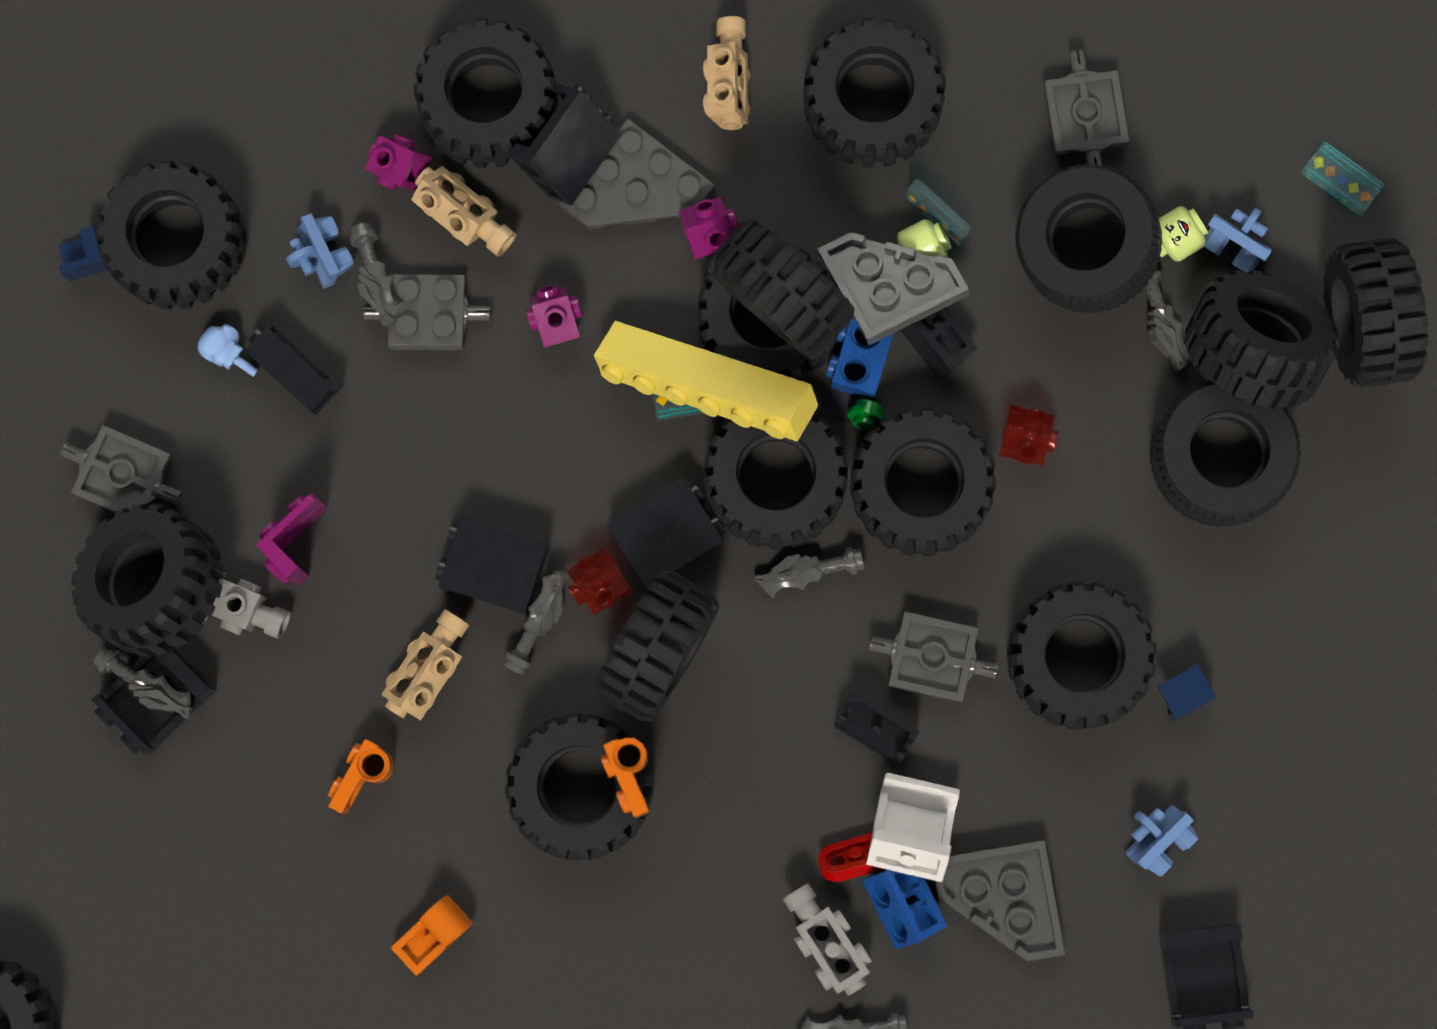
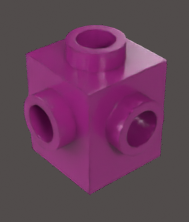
(396, 162)
(707, 226)
(554, 327)

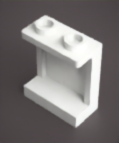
(913, 827)

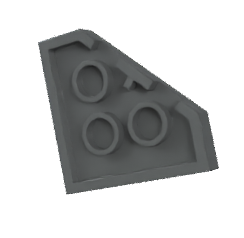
(638, 184)
(890, 283)
(1007, 896)

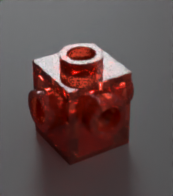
(1028, 435)
(598, 581)

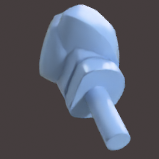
(222, 348)

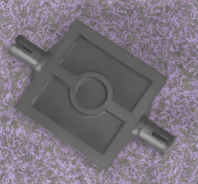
(1086, 111)
(431, 312)
(120, 471)
(933, 657)

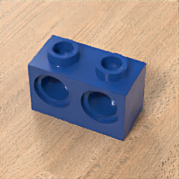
(869, 357)
(904, 906)

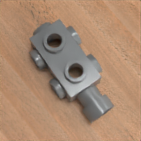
(252, 610)
(833, 948)

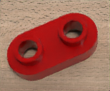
(846, 859)

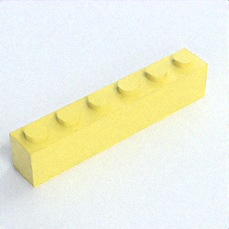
(706, 381)

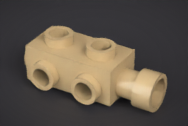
(720, 69)
(459, 210)
(427, 673)

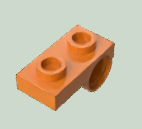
(347, 789)
(630, 796)
(432, 934)

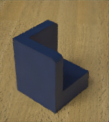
(81, 256)
(1186, 692)

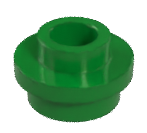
(866, 415)

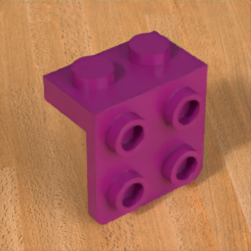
(280, 535)

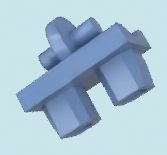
(1252, 249)
(313, 254)
(1157, 834)

